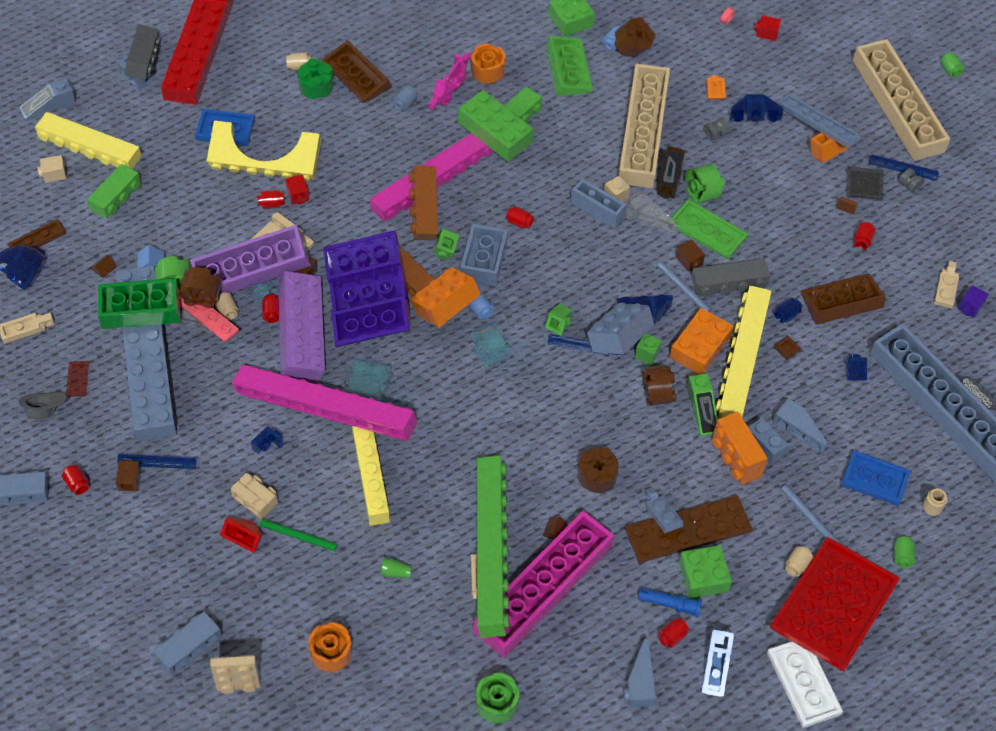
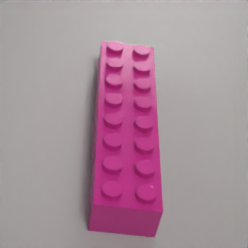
(550, 579)

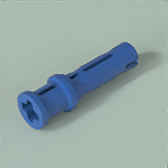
(679, 603)

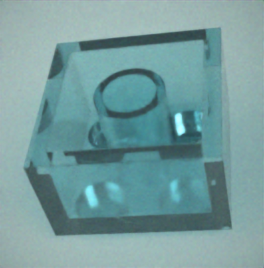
(369, 380)

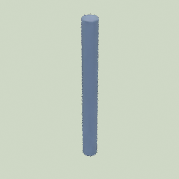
(689, 292)
(807, 512)

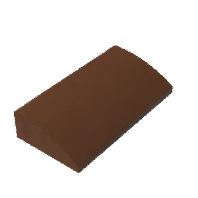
(357, 72)
(843, 298)

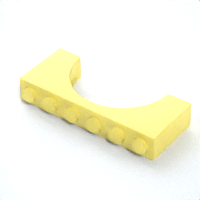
(225, 154)

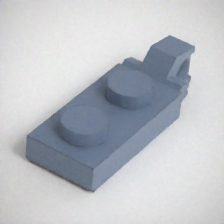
(662, 511)

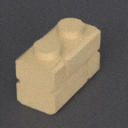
(254, 495)

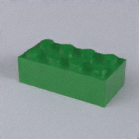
(138, 303)

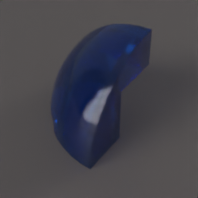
(21, 263)

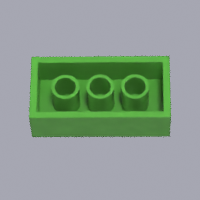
(495, 125)

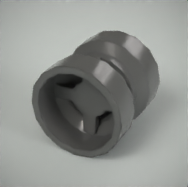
(716, 129)
(911, 180)

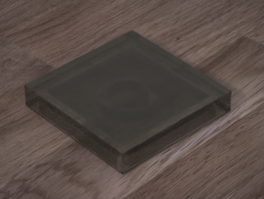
(864, 183)
(980, 392)

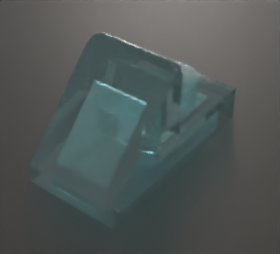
(260, 290)

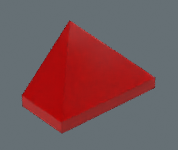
(241, 532)

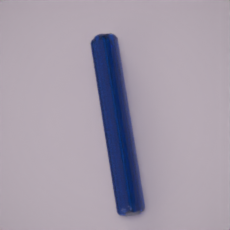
(902, 167)
(575, 344)
(160, 461)

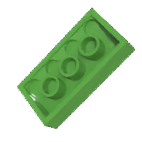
(568, 66)

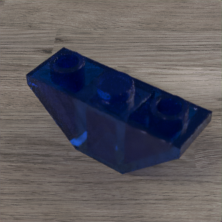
(755, 108)
(658, 304)

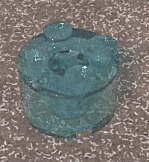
(490, 345)

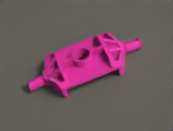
(444, 89)

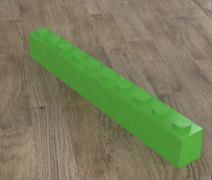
(492, 548)

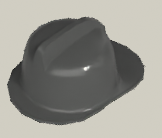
(41, 405)

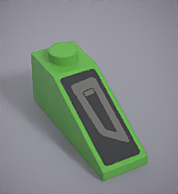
(703, 403)

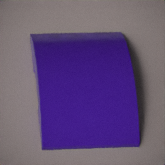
(367, 288)

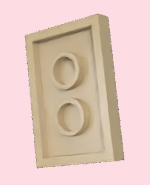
(235, 674)

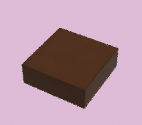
(787, 347)

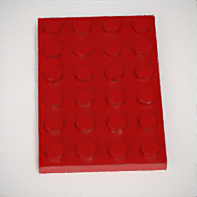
(835, 604)

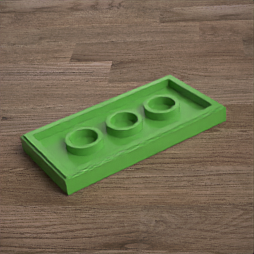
(709, 229)

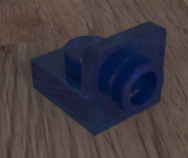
(856, 368)
(263, 440)

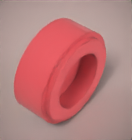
(727, 15)

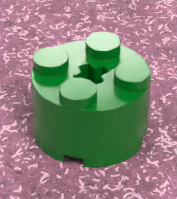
(315, 79)

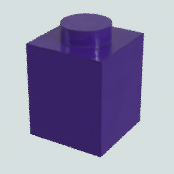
(973, 301)

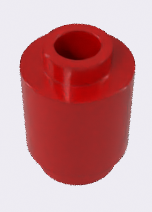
(271, 199)
(520, 217)
(864, 235)
(270, 308)
(75, 479)
(673, 632)

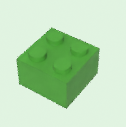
(571, 15)
(705, 571)

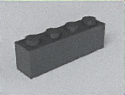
(142, 52)
(730, 277)

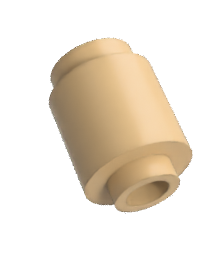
(296, 60)
(226, 305)
(935, 502)
(798, 561)

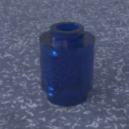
(788, 310)

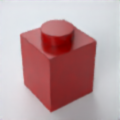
(767, 27)
(297, 189)

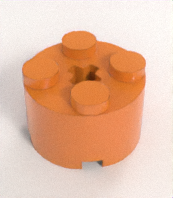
(488, 63)
(330, 647)

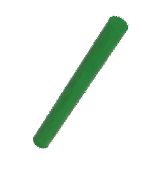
(298, 535)

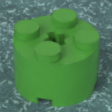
(705, 180)
(171, 268)
(495, 709)

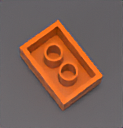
(445, 297)
(701, 341)
(739, 448)

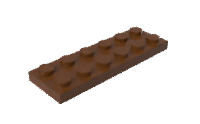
(700, 527)

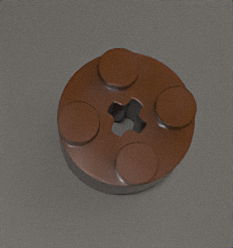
(634, 37)
(199, 287)
(658, 384)
(598, 470)

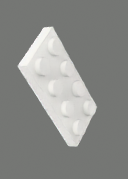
(804, 684)

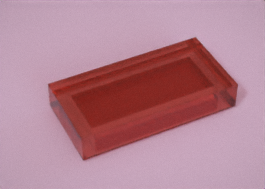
(77, 379)

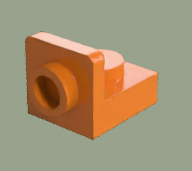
(715, 88)

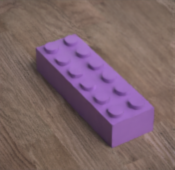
(257, 259)
(301, 326)

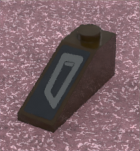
(671, 172)

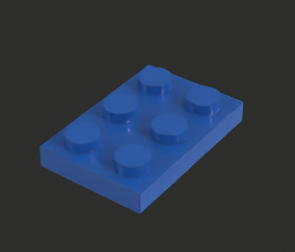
(242, 123)
(876, 478)

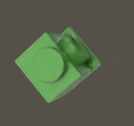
(447, 239)
(559, 319)

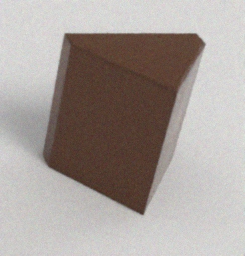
(847, 205)
(103, 266)
(554, 527)

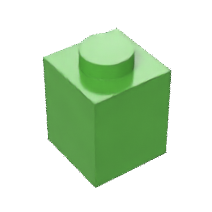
(648, 349)

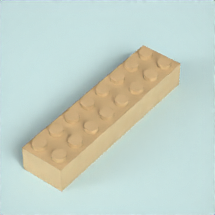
(901, 100)
(644, 125)

